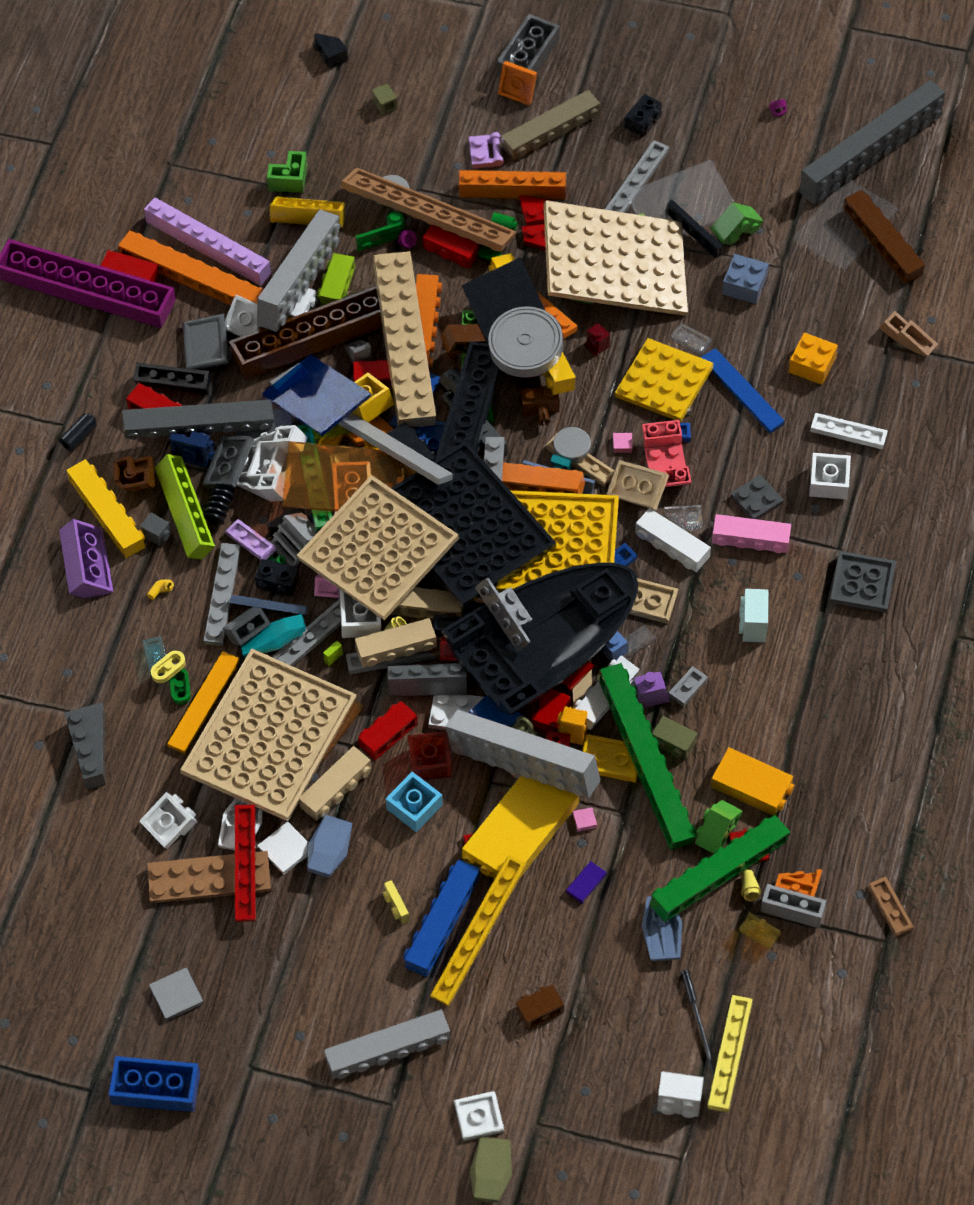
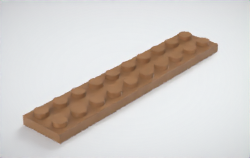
(428, 209)

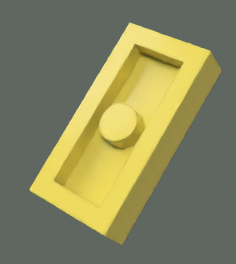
(399, 909)

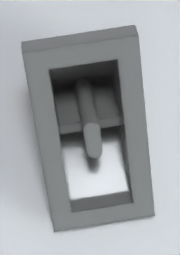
(359, 351)

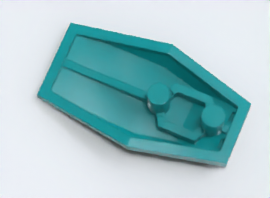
(275, 635)

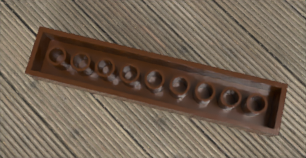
(307, 333)

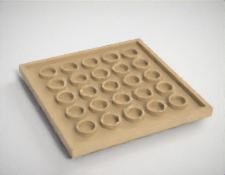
(377, 547)

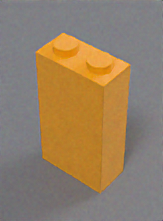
(752, 782)

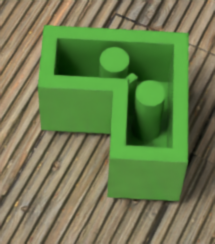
(290, 176)
(735, 221)
(718, 824)

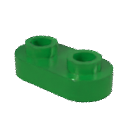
(180, 687)

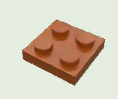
(517, 83)

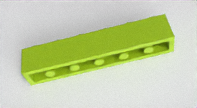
(184, 507)

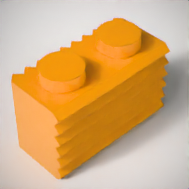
(574, 723)

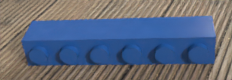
(442, 918)

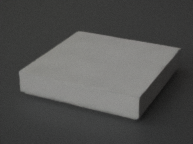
(176, 994)

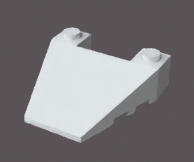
(266, 460)

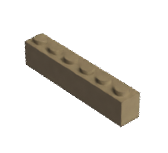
(550, 125)

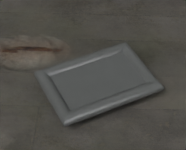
(205, 342)

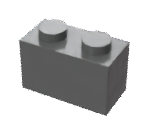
(246, 626)

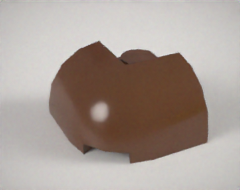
(134, 473)

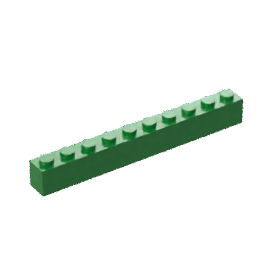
(646, 756)

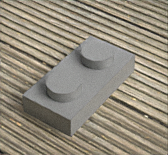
(688, 686)

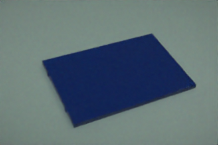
(316, 395)

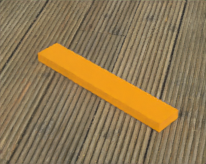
(203, 702)

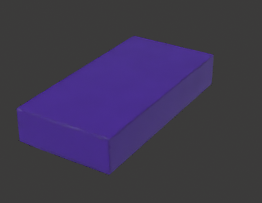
(586, 882)

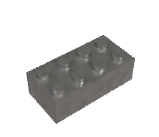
(530, 44)

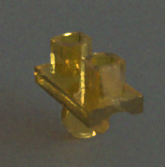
(760, 931)

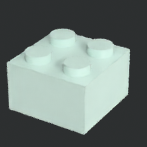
(754, 615)

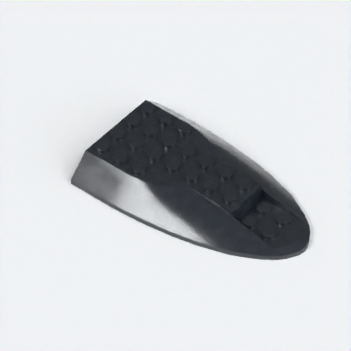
(571, 621)

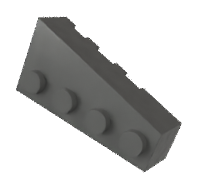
(88, 738)

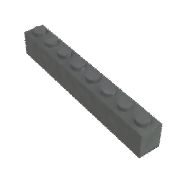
(197, 418)

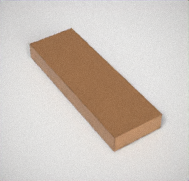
(890, 907)

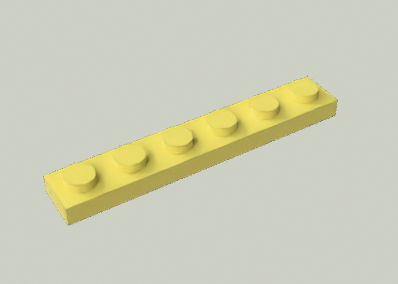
(730, 1053)

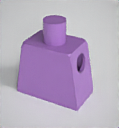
(650, 689)

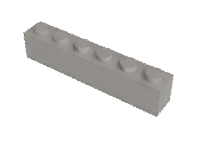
(387, 1044)

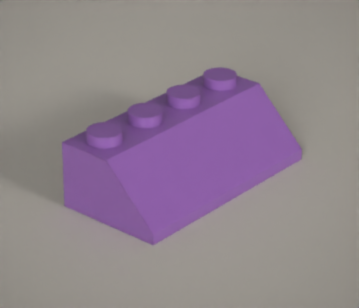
(85, 559)

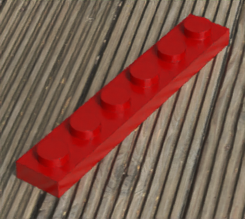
(245, 864)

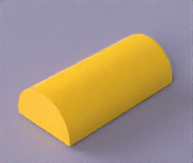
(303, 210)

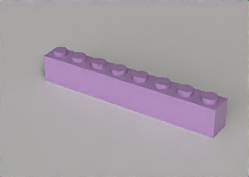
(207, 241)

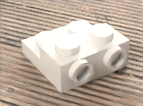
(168, 819)

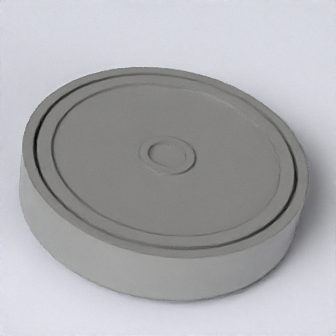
(525, 341)

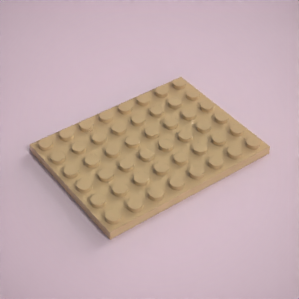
(615, 258)
(268, 734)

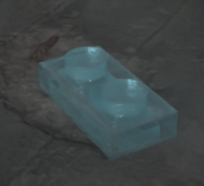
(154, 651)

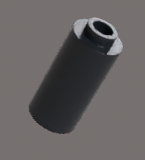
(78, 431)

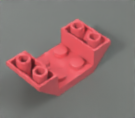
(665, 451)

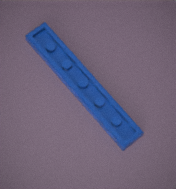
(744, 392)

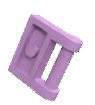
(479, 151)

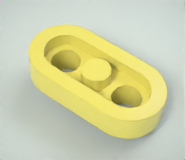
(167, 667)

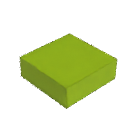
(333, 653)

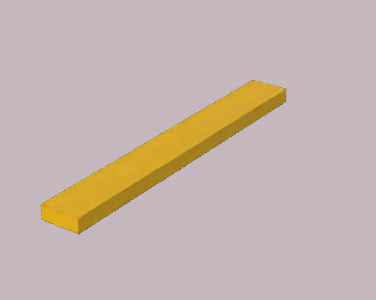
(478, 930)

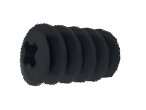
(218, 504)

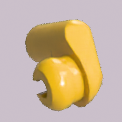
(160, 587)

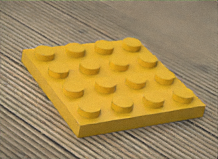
(664, 380)

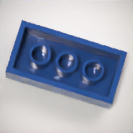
(154, 1084)

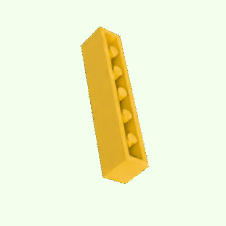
(106, 509)

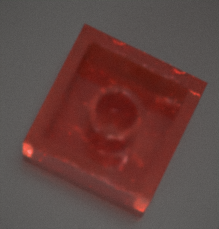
(430, 755)

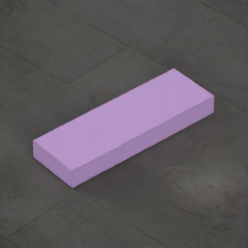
(250, 540)

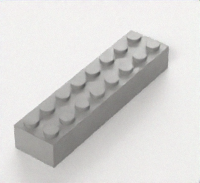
(298, 270)
(523, 753)

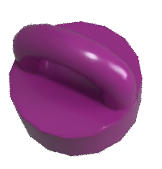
(781, 103)
(407, 238)

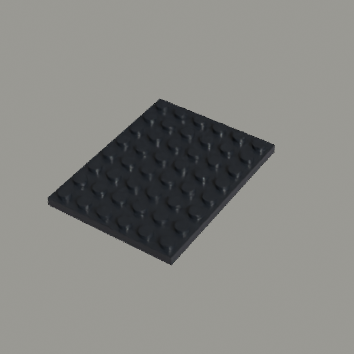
(492, 524)

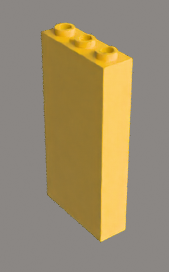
(519, 825)

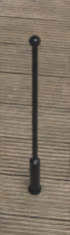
(685, 974)

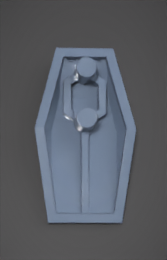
(328, 846)
(661, 937)

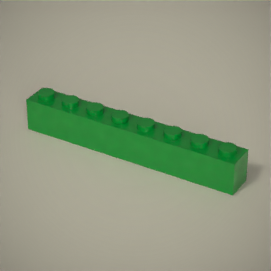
(719, 868)

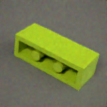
(337, 279)

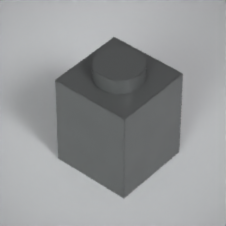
(156, 529)

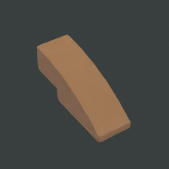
(908, 334)

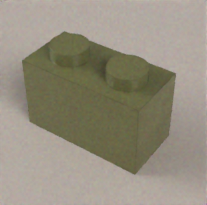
(675, 738)

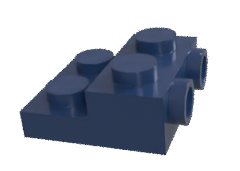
(193, 449)

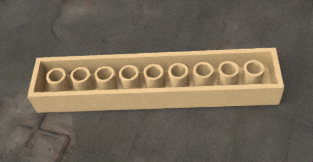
(404, 339)

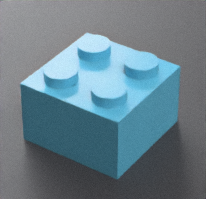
(414, 801)

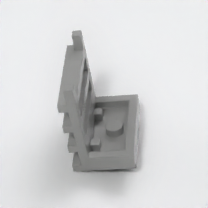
(298, 531)

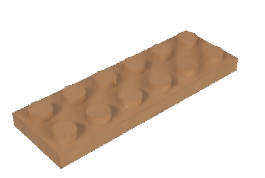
(201, 877)

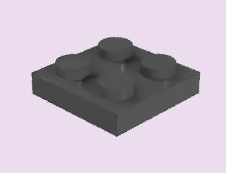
(756, 498)

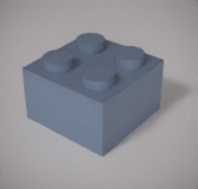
(745, 278)

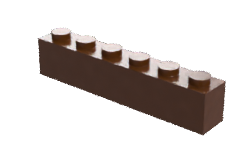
(883, 236)

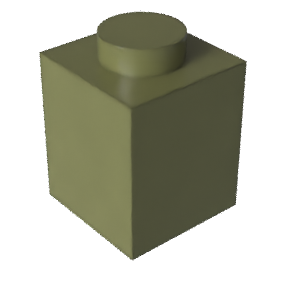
(384, 99)

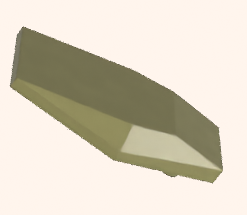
(491, 1169)

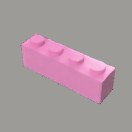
(751, 533)

